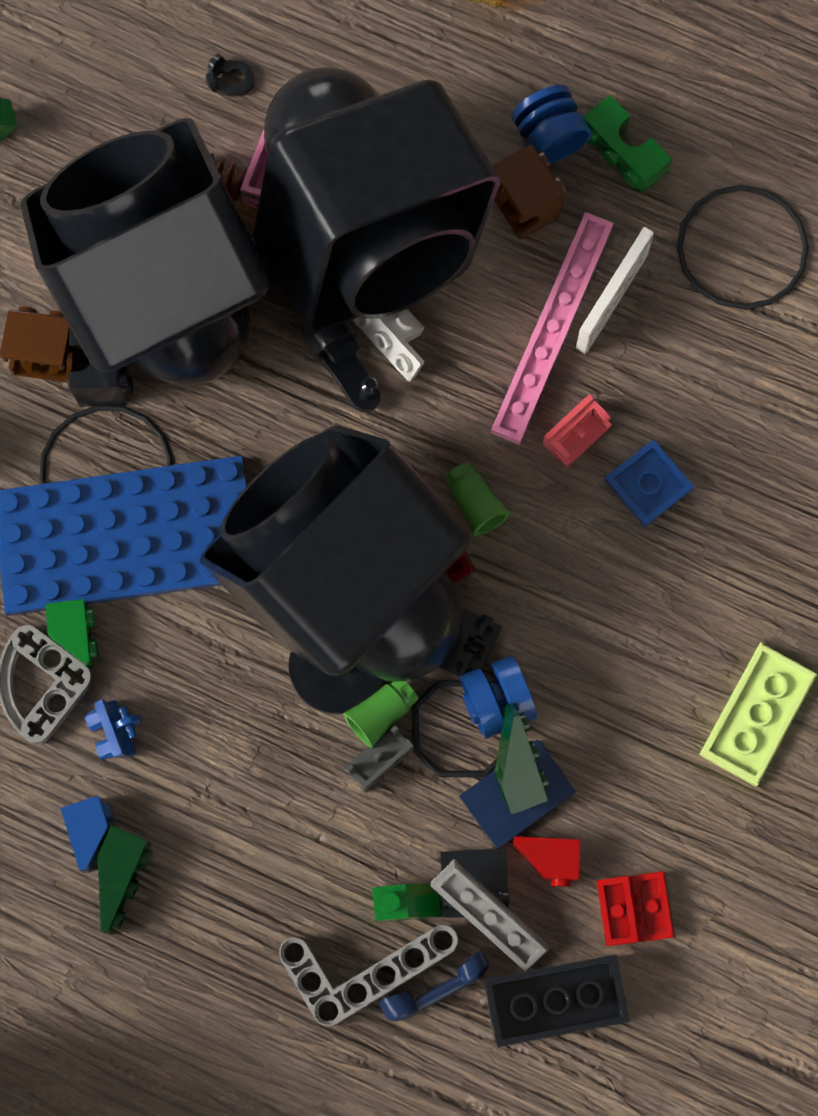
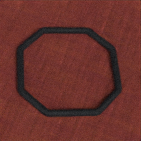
(441, 683)

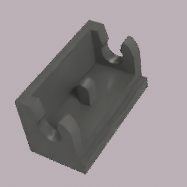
(377, 761)

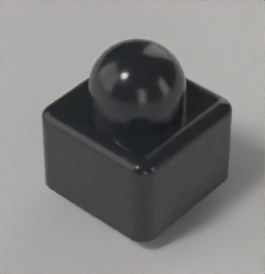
(368, 196)
(148, 255)
(345, 558)

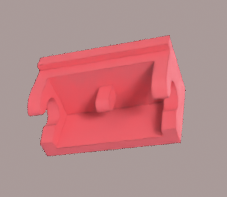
(577, 431)

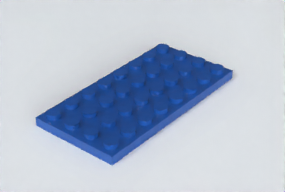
(114, 534)

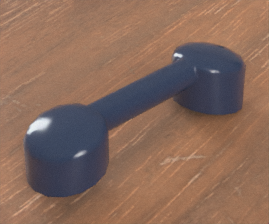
(404, 1006)

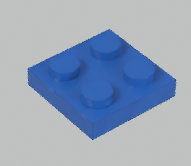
(648, 483)

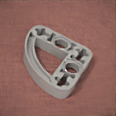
(61, 685)

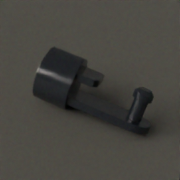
(338, 353)

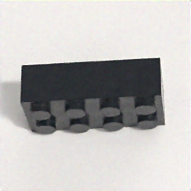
(556, 1000)

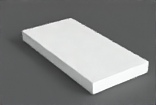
(614, 291)

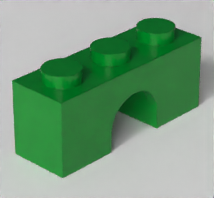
(639, 164)

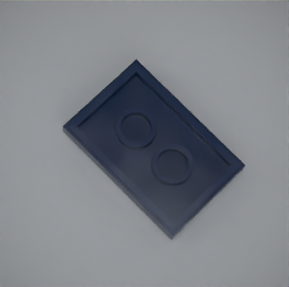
(492, 815)

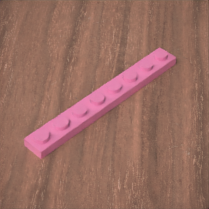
(552, 328)

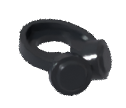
(219, 65)

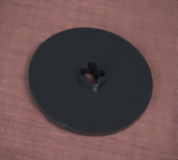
(329, 692)

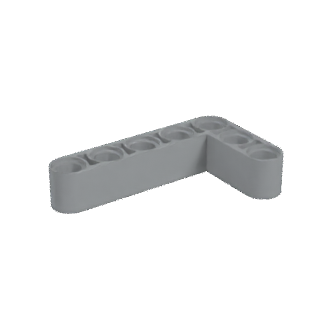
(367, 978)

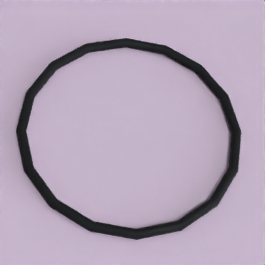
(753, 190)
(55, 432)

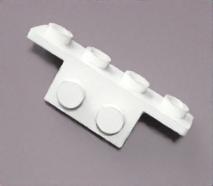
(391, 338)

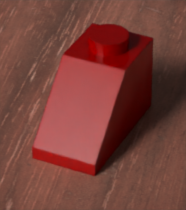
(551, 858)

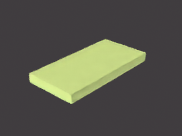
(758, 714)

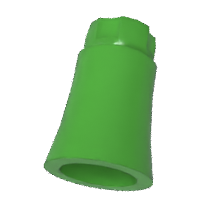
(477, 501)
(380, 711)

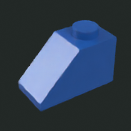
(87, 829)

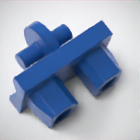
(117, 727)

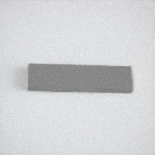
(489, 915)

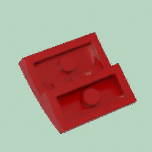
(635, 909)

